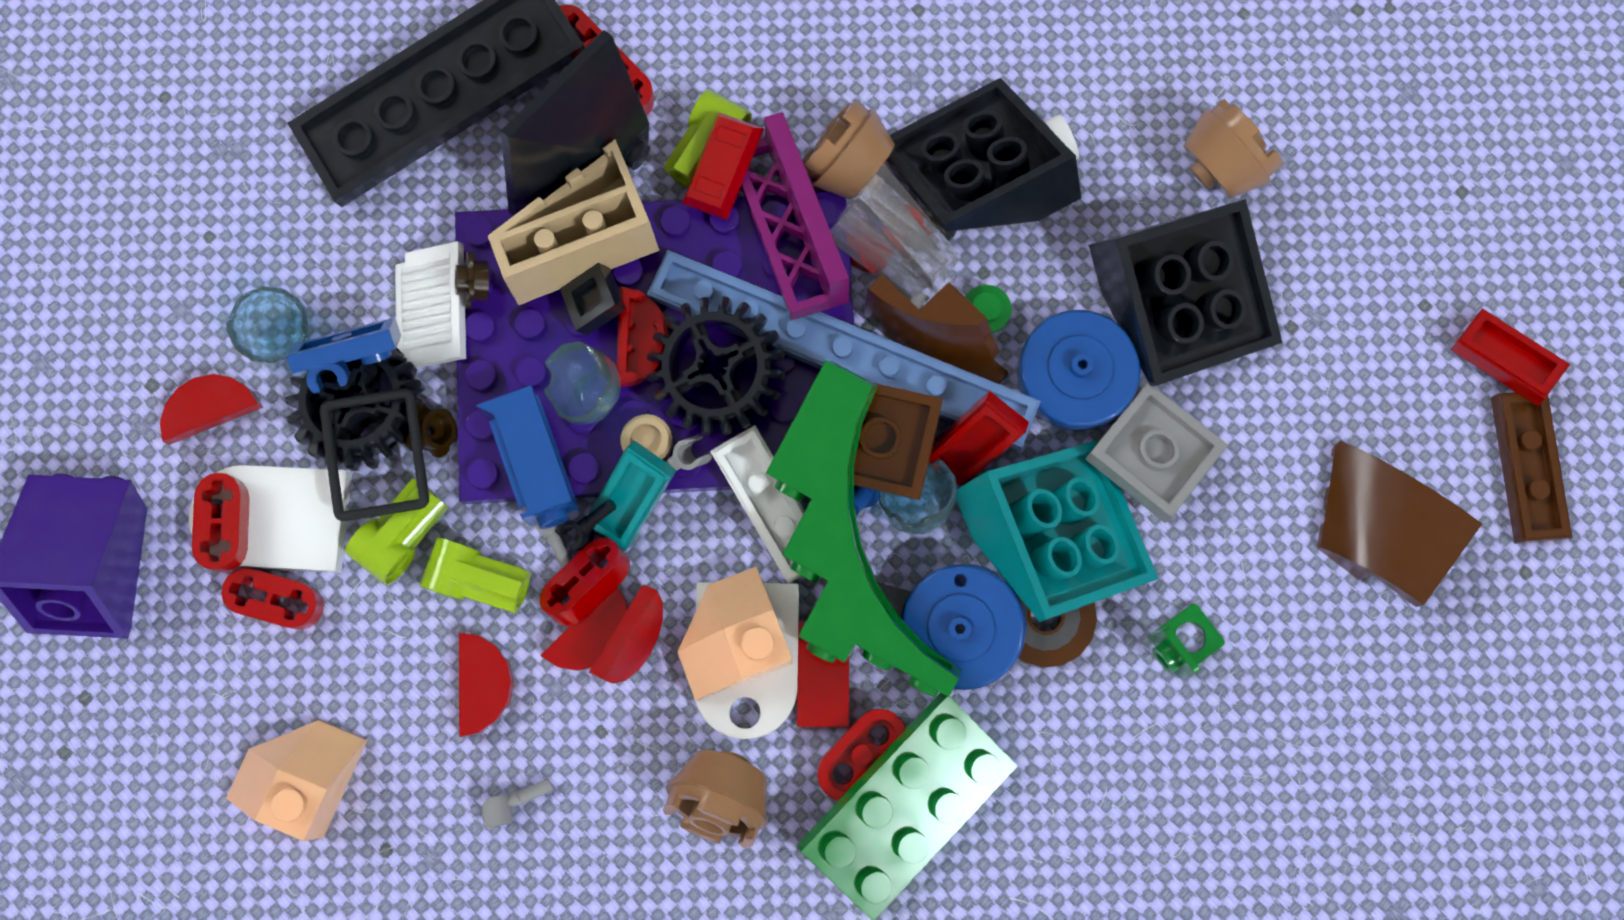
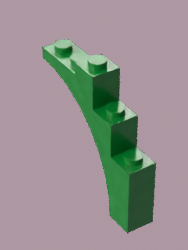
(852, 609)

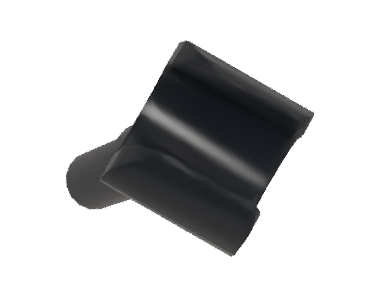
(586, 525)

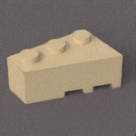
(577, 226)

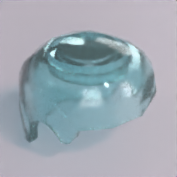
(267, 324)
(582, 383)
(931, 511)

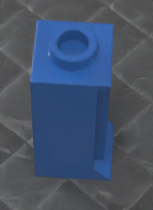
(531, 457)

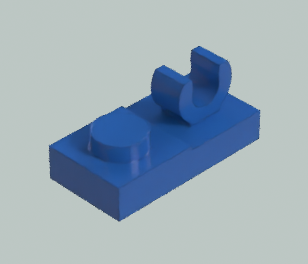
(367, 342)

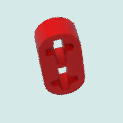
(208, 520)
(584, 582)
(269, 610)

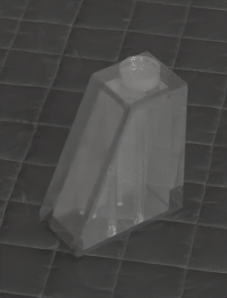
(895, 238)

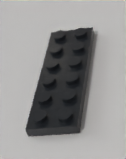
(433, 92)

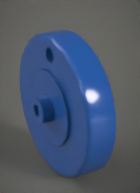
(1079, 370)
(969, 620)

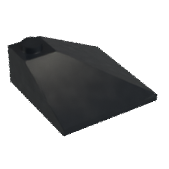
(572, 124)
(986, 162)
(1189, 291)

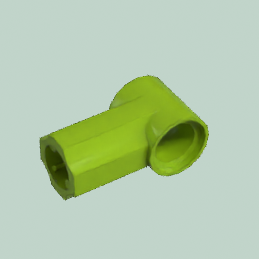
(689, 149)
(388, 543)
(464, 573)

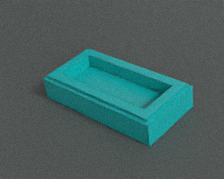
(635, 489)

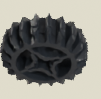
(738, 354)
(352, 421)

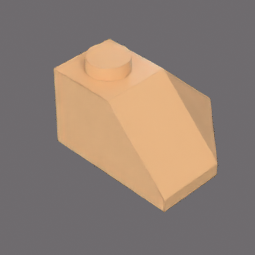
(732, 636)
(297, 779)

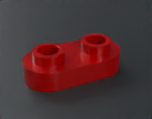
(857, 750)

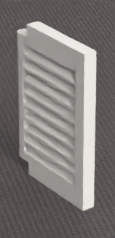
(428, 308)

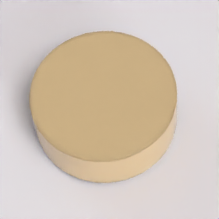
(650, 433)

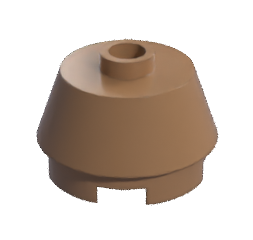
(849, 151)
(1230, 151)
(719, 797)

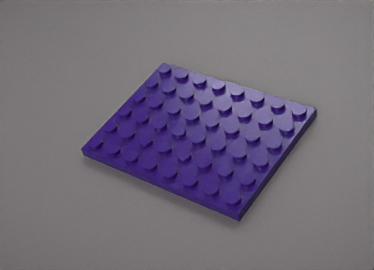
(512, 342)

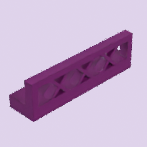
(810, 221)

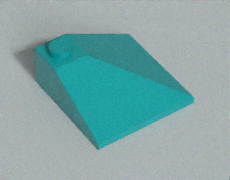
(1056, 531)

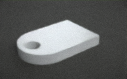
(289, 518)
(773, 691)

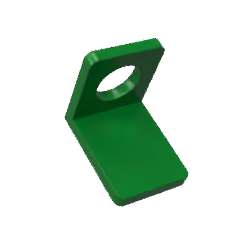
(1170, 650)

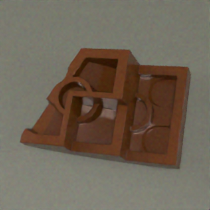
(943, 328)
(1390, 525)

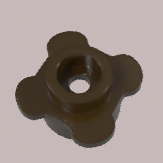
(472, 280)
(442, 430)

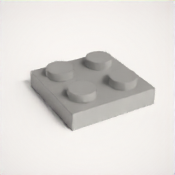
(1156, 452)

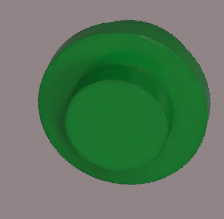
(992, 304)

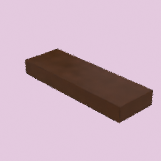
(1531, 469)

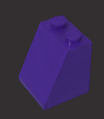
(73, 555)

